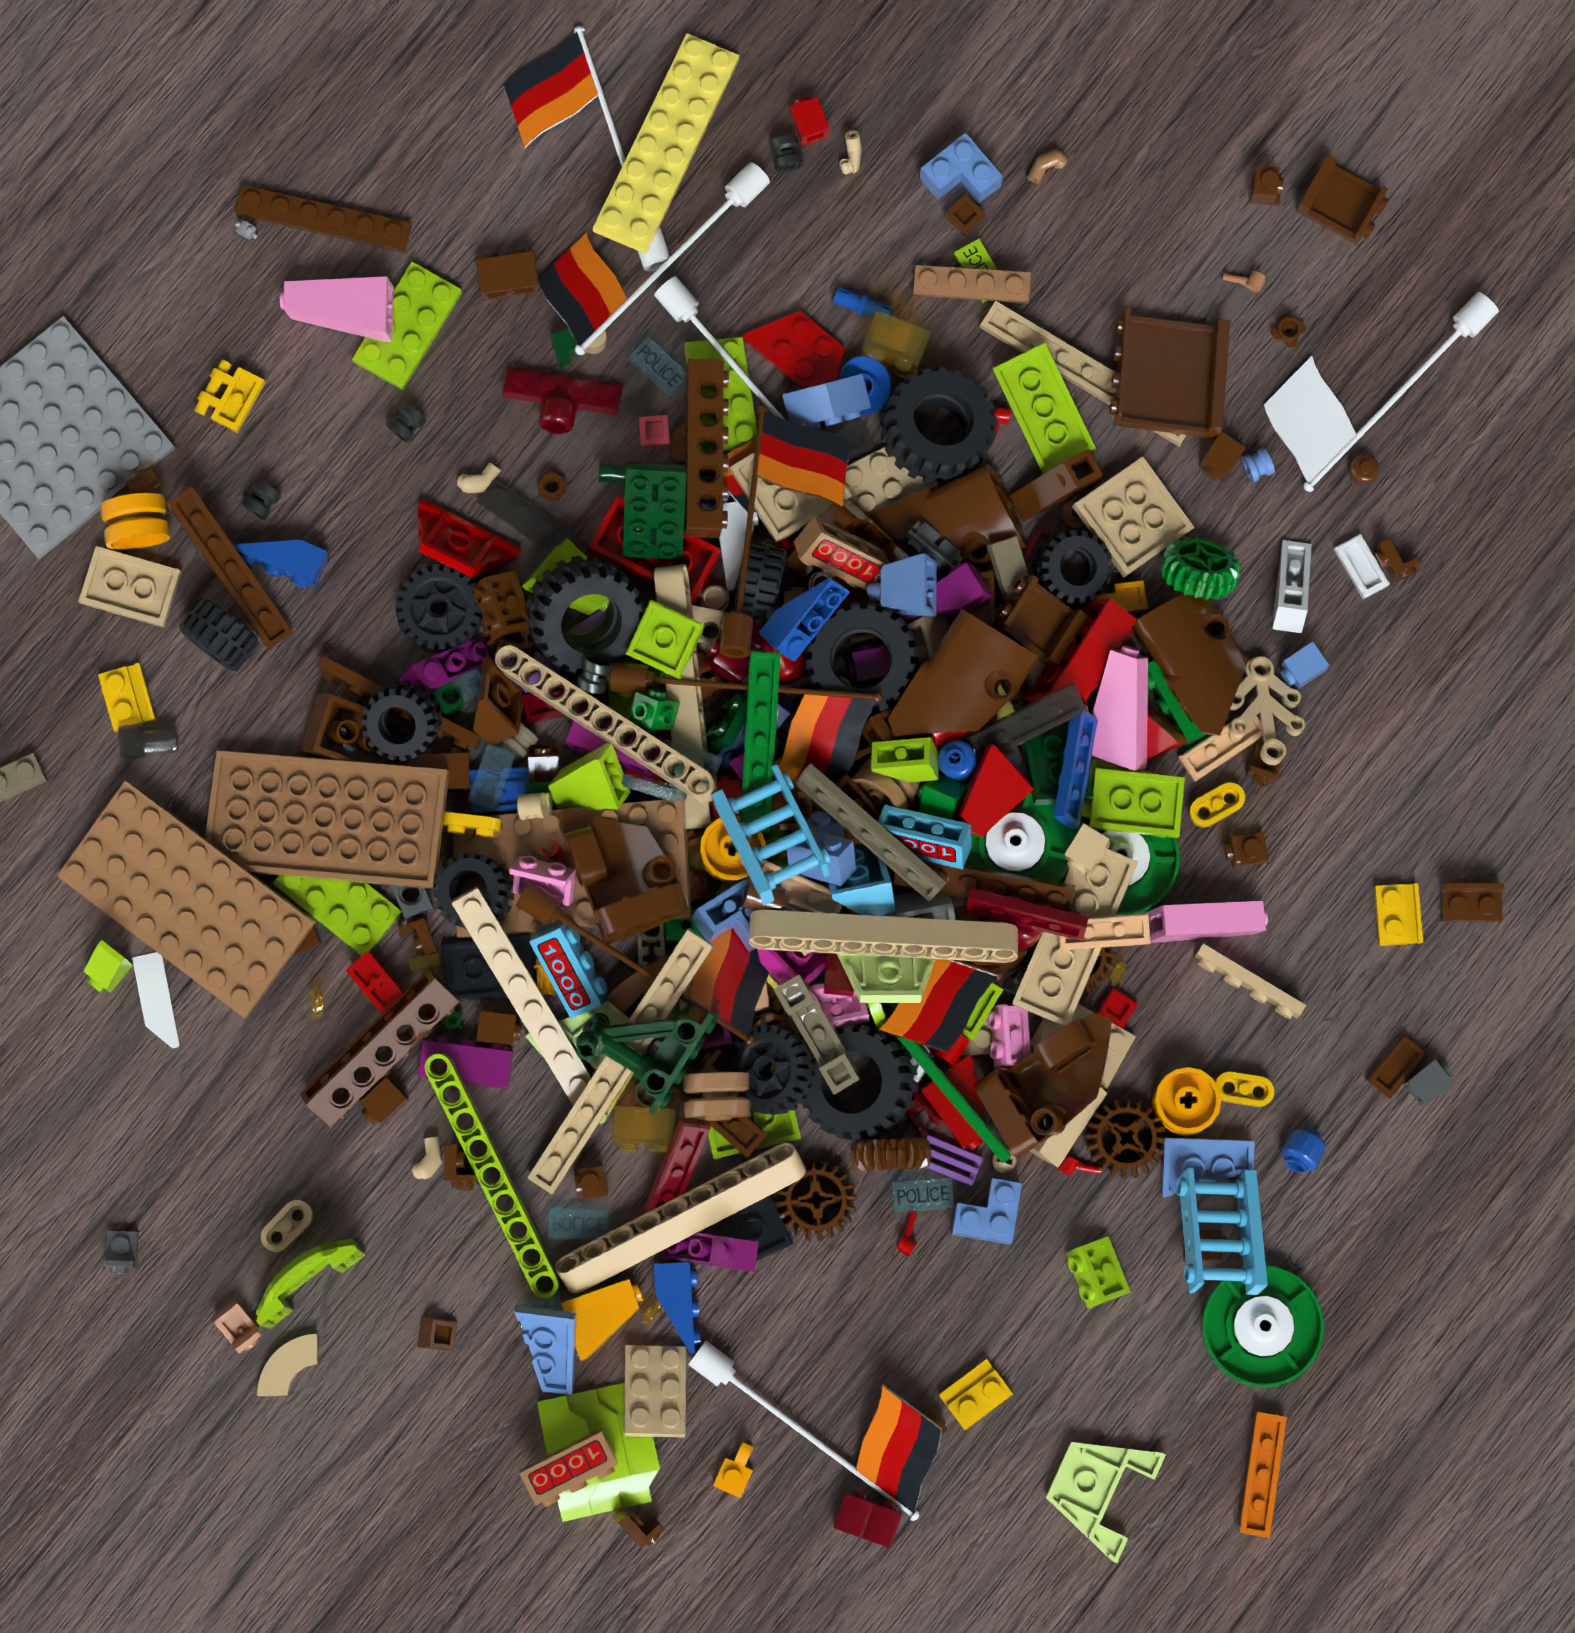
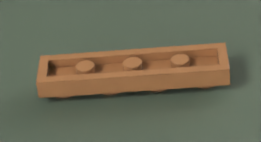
(972, 284)

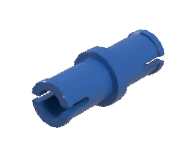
(860, 303)

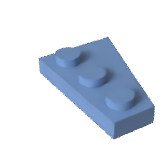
(1210, 1158)
(552, 1346)

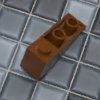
(1057, 485)

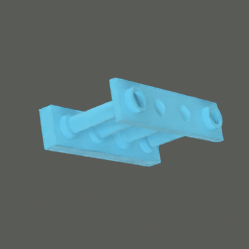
(752, 858)
(1246, 1217)

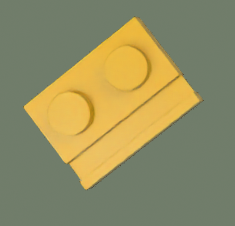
(126, 696)
(1398, 914)
(975, 1394)

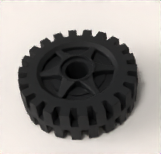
(425, 590)
(790, 1074)

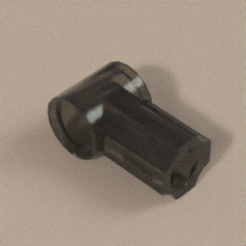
(137, 741)

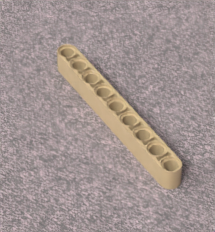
(596, 713)
(689, 728)
(883, 936)
(680, 1218)

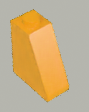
(602, 1314)

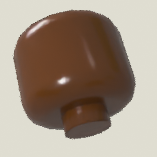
(1363, 469)

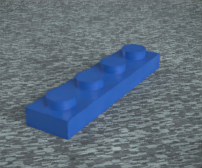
(1075, 770)

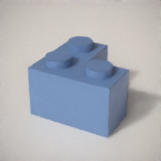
(962, 164)
(828, 402)
(829, 834)
(725, 913)
(995, 1221)

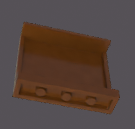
(1170, 375)

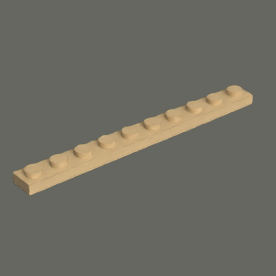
(612, 1076)

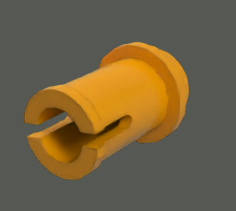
(543, 981)

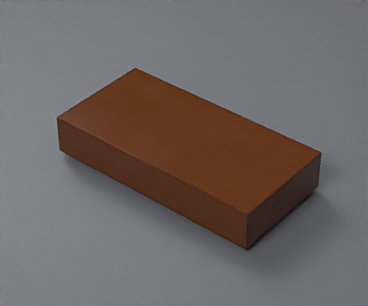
(1396, 1066)

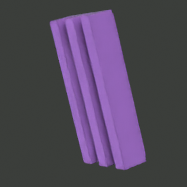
(973, 1170)

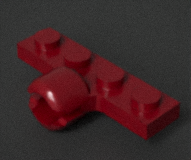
(561, 396)
(1028, 917)

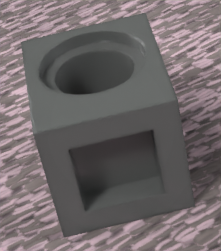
(418, 908)
(1430, 1082)

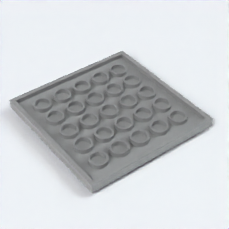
(66, 437)

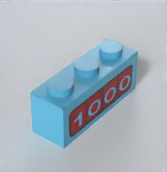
(929, 836)
(569, 968)

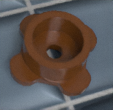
(1296, 327)

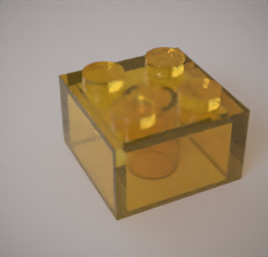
(896, 344)
(640, 1129)

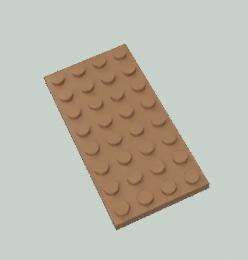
(328, 818)
(526, 838)
(186, 899)

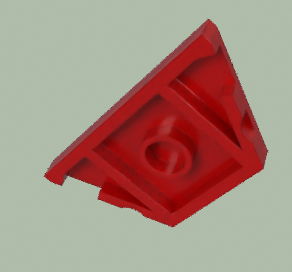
(798, 349)
(460, 542)

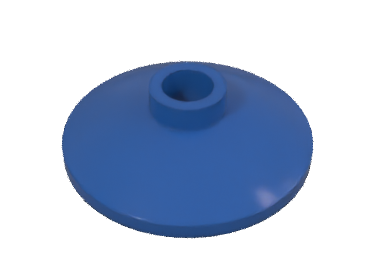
(879, 377)

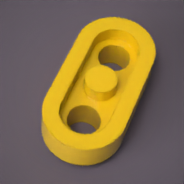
(1216, 805)
(460, 822)
(1243, 1089)

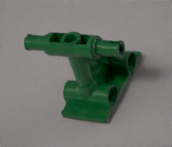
(652, 506)
(669, 1059)

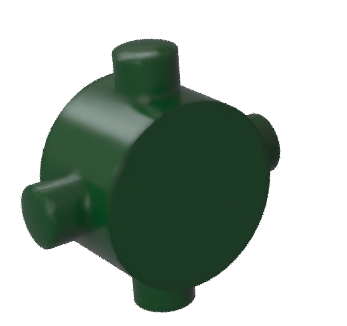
(453, 1021)

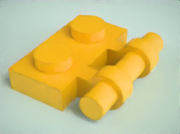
(237, 398)

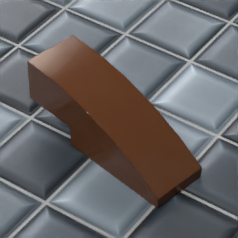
(635, 983)

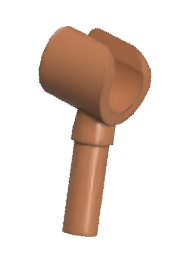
(1254, 282)

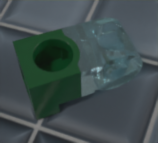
(457, 693)

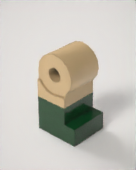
(565, 344)
(536, 801)

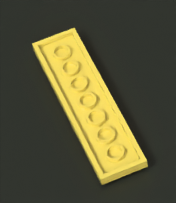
(666, 143)

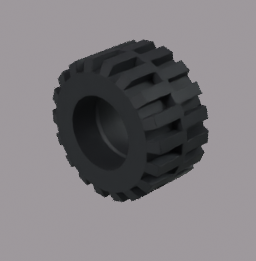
(1095, 566)
(763, 580)
(219, 634)
(389, 739)
(459, 872)

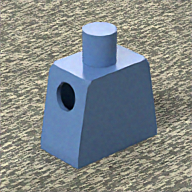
(907, 586)

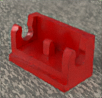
(375, 981)

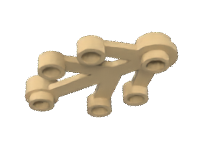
(1266, 706)

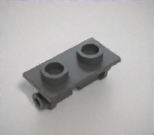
(923, 543)

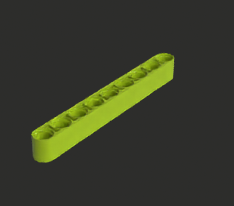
(492, 1190)

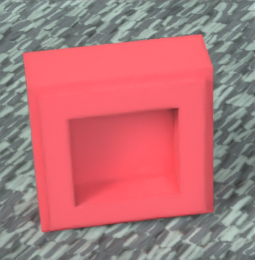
(654, 431)

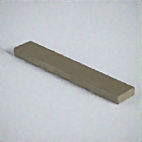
(1009, 567)
(870, 832)

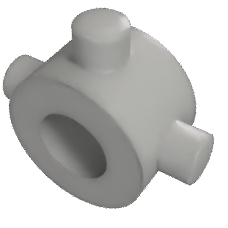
(246, 229)

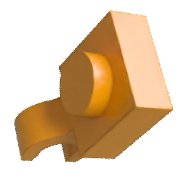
(1129, 596)
(734, 1474)

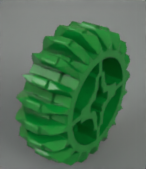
(1200, 568)

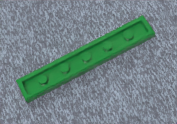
(760, 730)
(956, 1099)

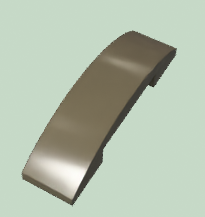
(818, 1033)

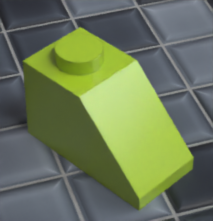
(906, 759)
(106, 967)

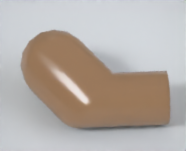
(1043, 162)

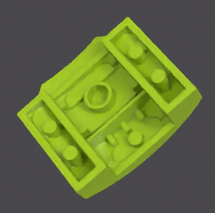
(338, 1254)
(579, 1414)

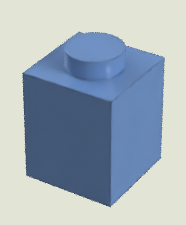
(1303, 666)

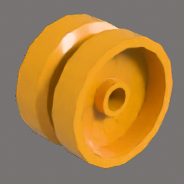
(135, 521)
(715, 854)
(1195, 1086)

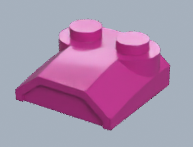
(788, 964)

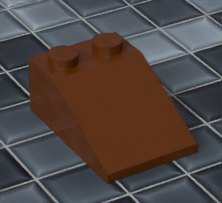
(337, 733)

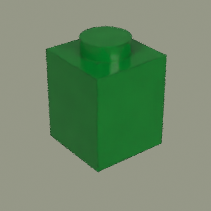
(941, 797)

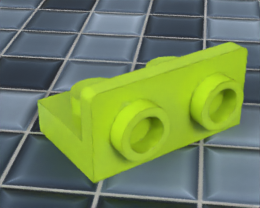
(1097, 1272)

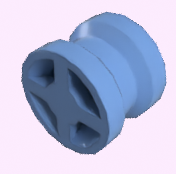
(1257, 464)

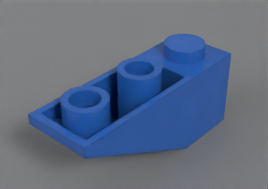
(291, 558)
(801, 619)
(674, 1293)

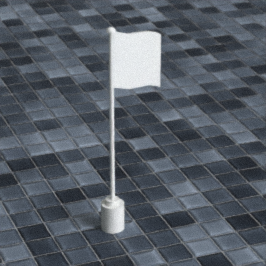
(1314, 420)

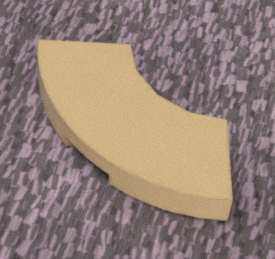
(285, 1365)

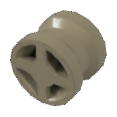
(521, 741)

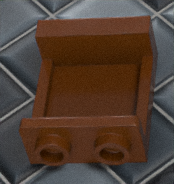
(1342, 202)
(1039, 620)

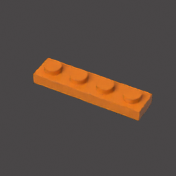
(1262, 1474)

